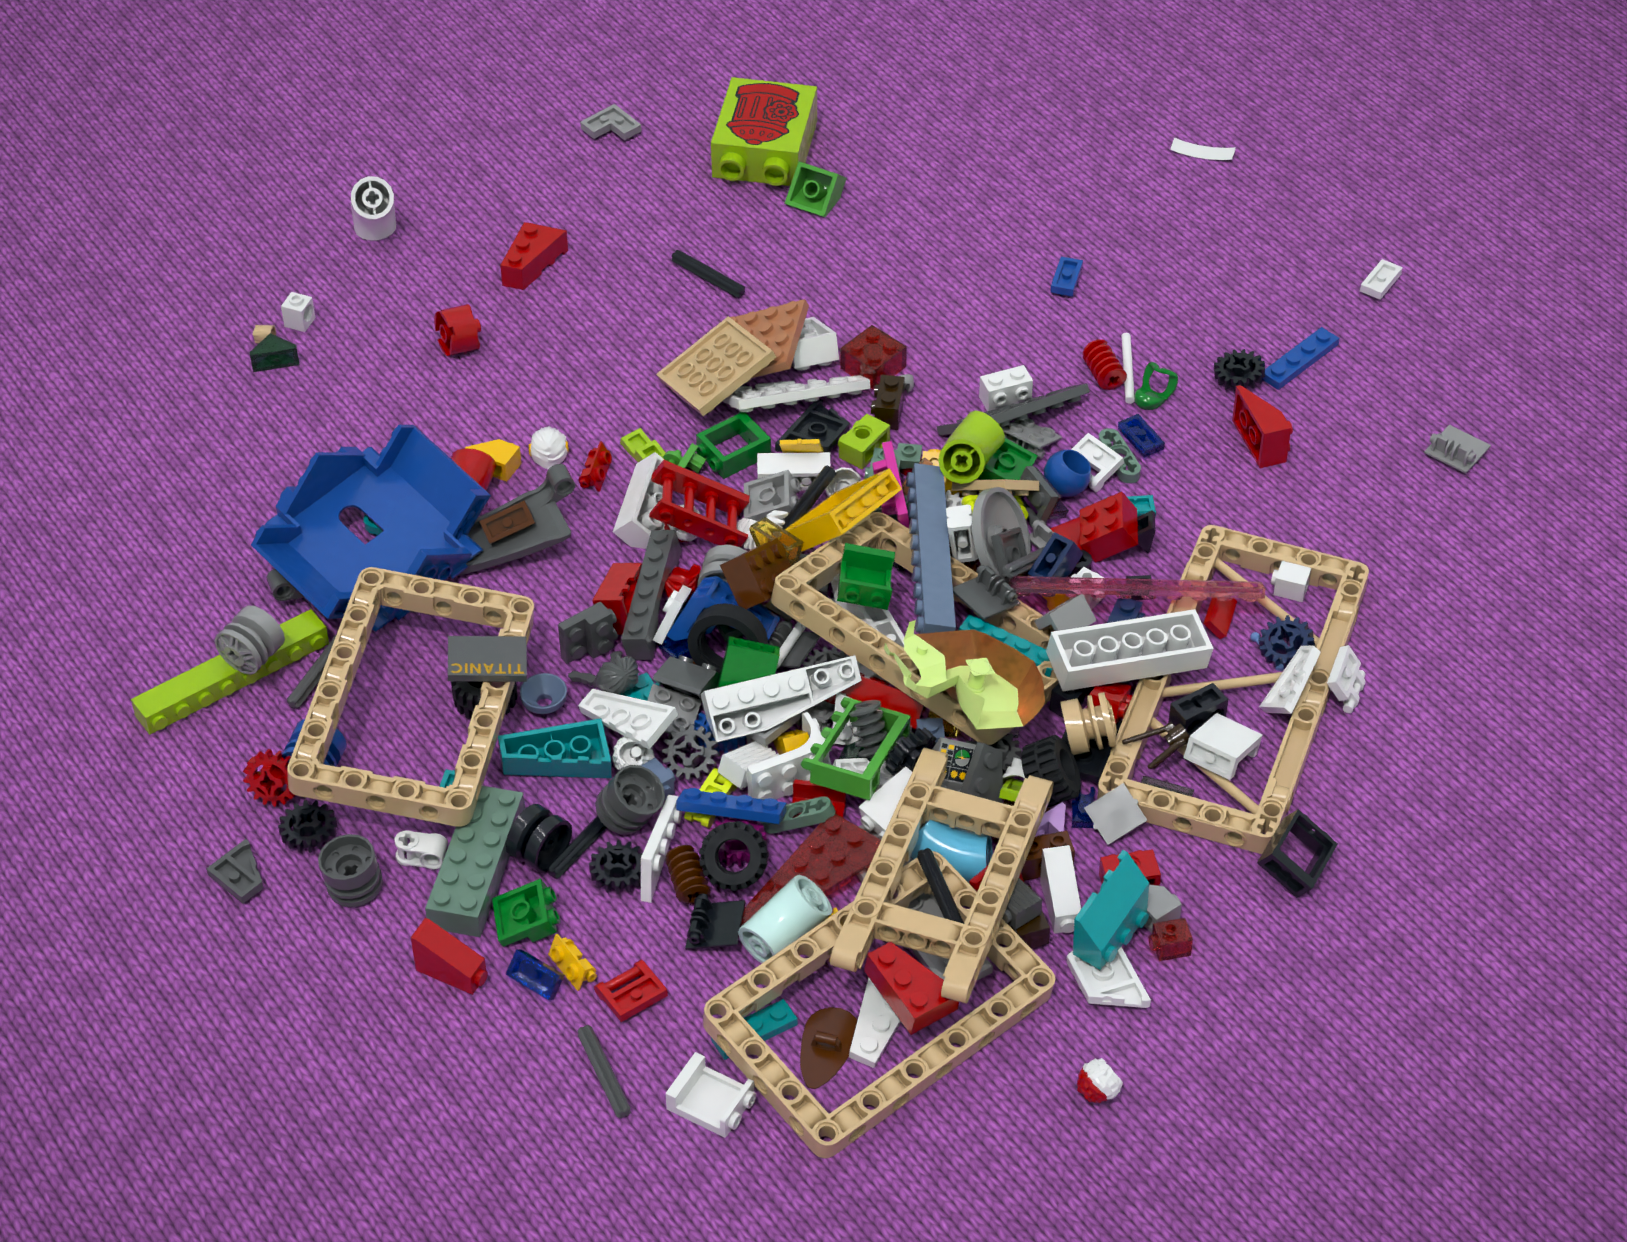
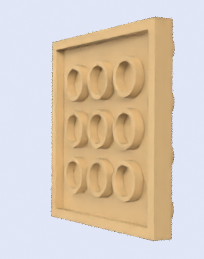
(716, 366)

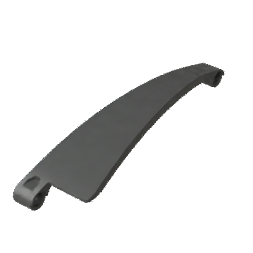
(547, 531)

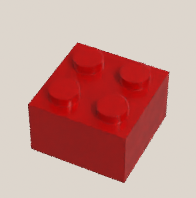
(1108, 527)

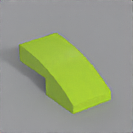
(640, 446)

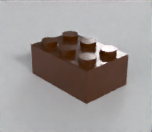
(754, 572)

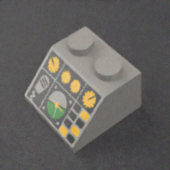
(958, 761)

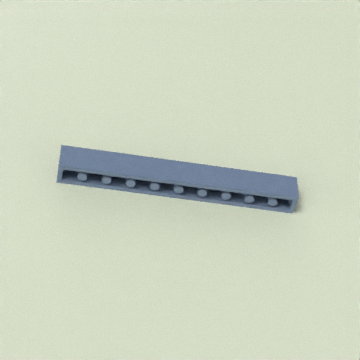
(930, 550)

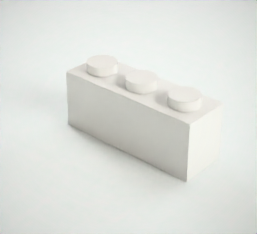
(801, 465)

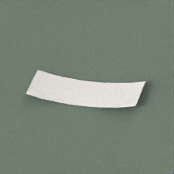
(1204, 152)

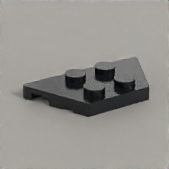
(817, 424)

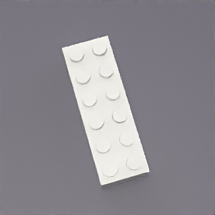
(1129, 650)

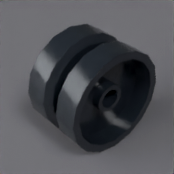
(538, 837)

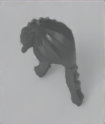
(613, 676)

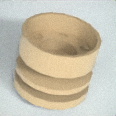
(1088, 723)

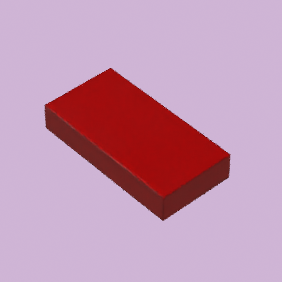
(1219, 616)

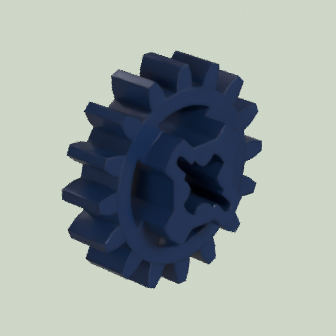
(1273, 642)

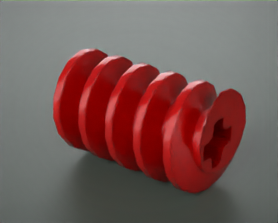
(1104, 365)

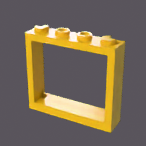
(844, 509)

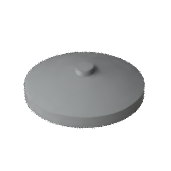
(992, 514)

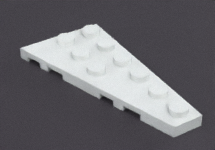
(789, 392)

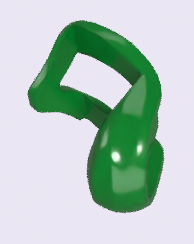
(1147, 398)

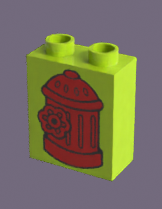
(763, 131)

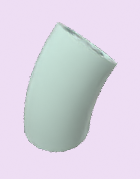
(785, 918)

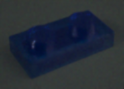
(1141, 435)
(535, 974)

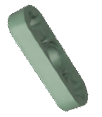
(1133, 473)
(813, 812)

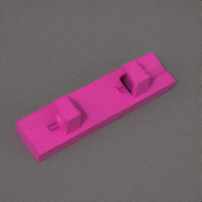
(897, 503)

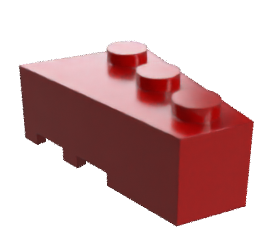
(618, 590)
(908, 987)

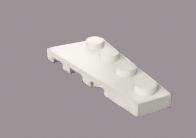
(629, 716)
(657, 847)
(874, 1027)

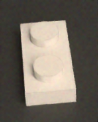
(1381, 279)

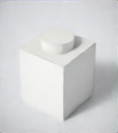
(1291, 581)

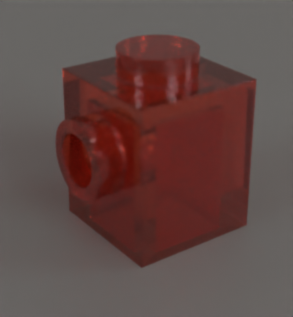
(1171, 939)

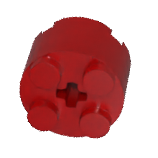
(457, 330)

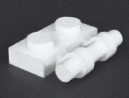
(1346, 678)

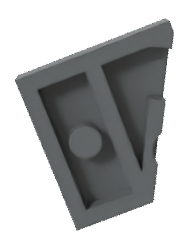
(984, 773)
(237, 872)

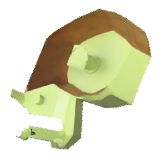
(981, 673)

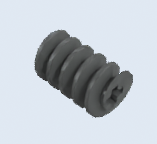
(870, 727)

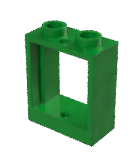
(740, 459)

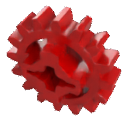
(270, 779)

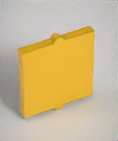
(801, 446)

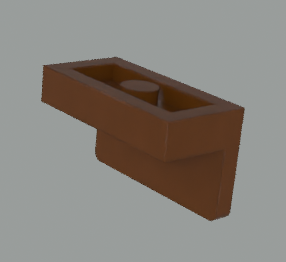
(507, 521)

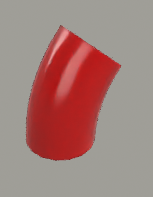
(476, 464)

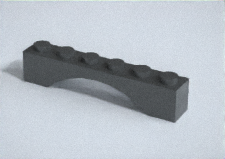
(642, 621)

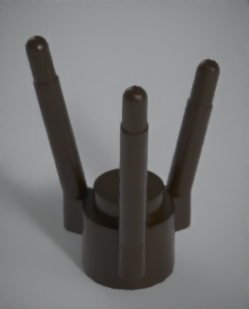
(1175, 738)

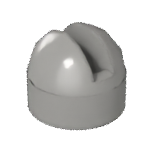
(909, 382)

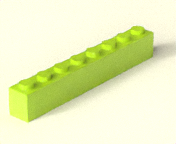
(217, 679)

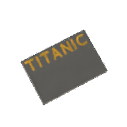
(487, 658)

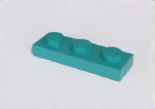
(768, 1022)

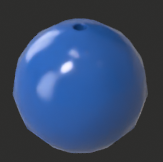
(1068, 472)

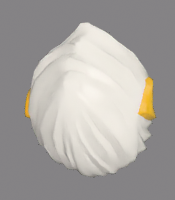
(548, 447)

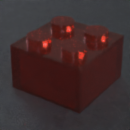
(873, 355)

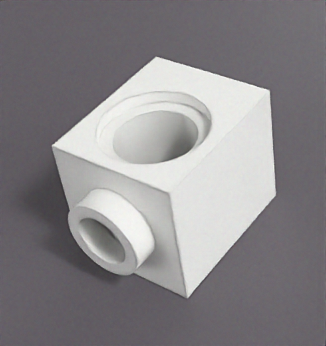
(298, 311)

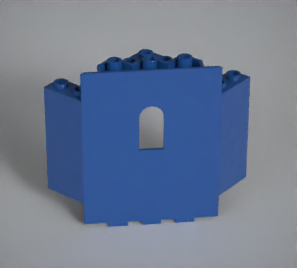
(406, 490)

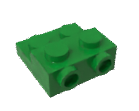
(1008, 462)
(525, 913)

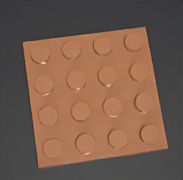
(777, 329)

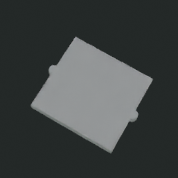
(1115, 814)

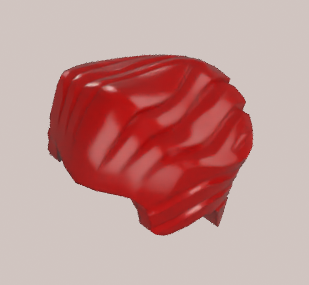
(682, 577)

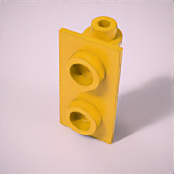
(566, 957)

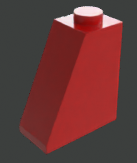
(447, 958)

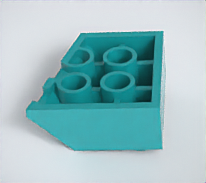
(1112, 914)

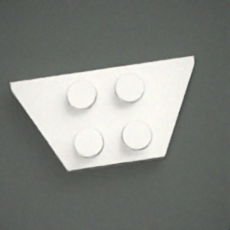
(1112, 985)

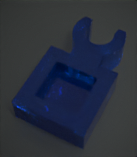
(674, 648)
(1080, 818)

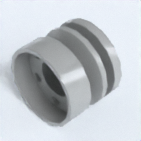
(249, 639)

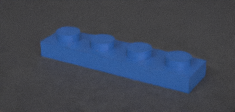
(1300, 358)
(731, 806)

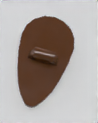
(826, 1045)

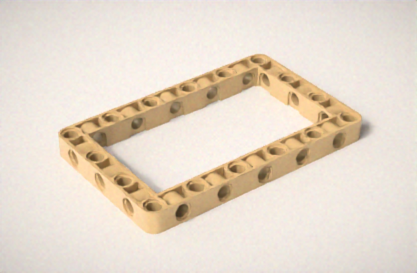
(798, 596)
(400, 795)
(895, 1087)

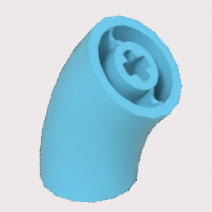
(961, 848)

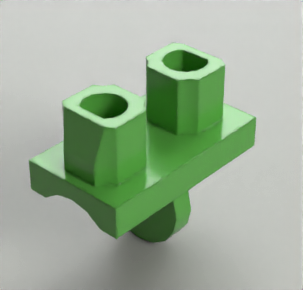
(690, 459)

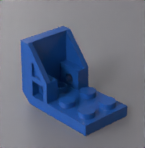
(712, 592)

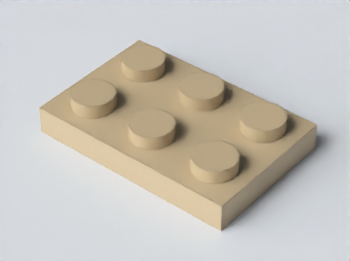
(1020, 487)

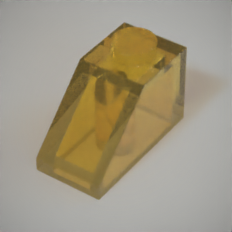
(766, 530)

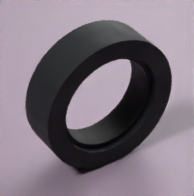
(723, 614)

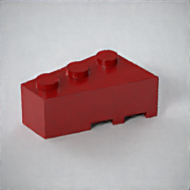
(530, 253)

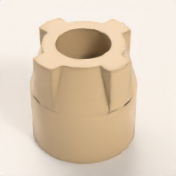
(262, 331)

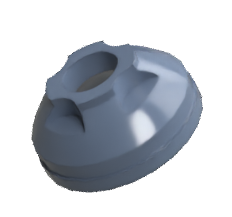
(543, 687)

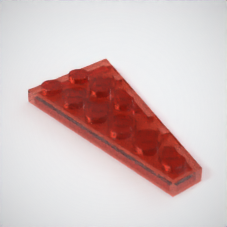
(826, 857)

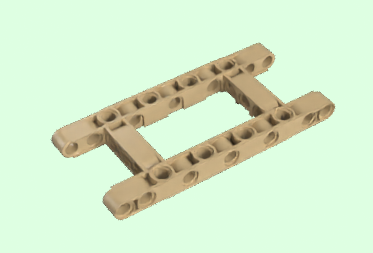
(961, 943)

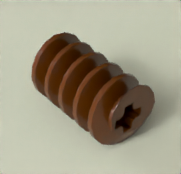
(686, 873)

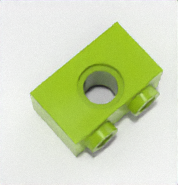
(859, 442)

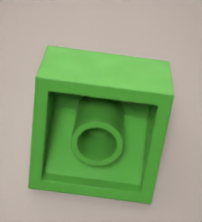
(815, 189)

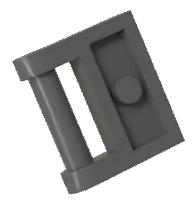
(1042, 500)

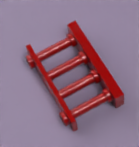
(706, 491)

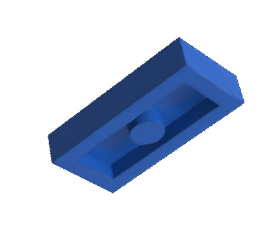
(1066, 276)

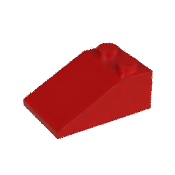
(1261, 428)

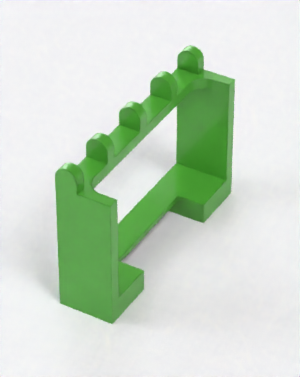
(844, 780)

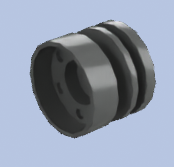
(630, 799)
(350, 870)

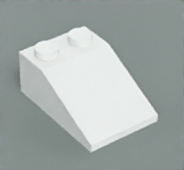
(815, 345)

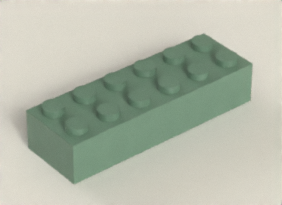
(474, 864)

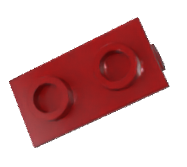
(596, 467)

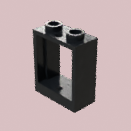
(1287, 871)

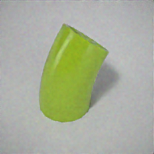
(970, 447)

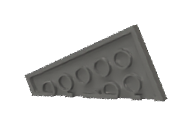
(1019, 411)

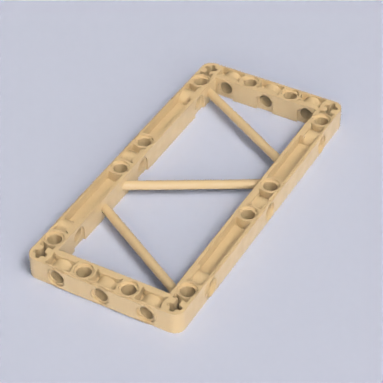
(1208, 818)

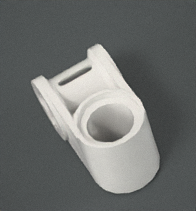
(423, 849)

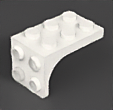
(776, 775)

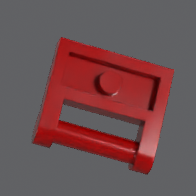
(634, 996)

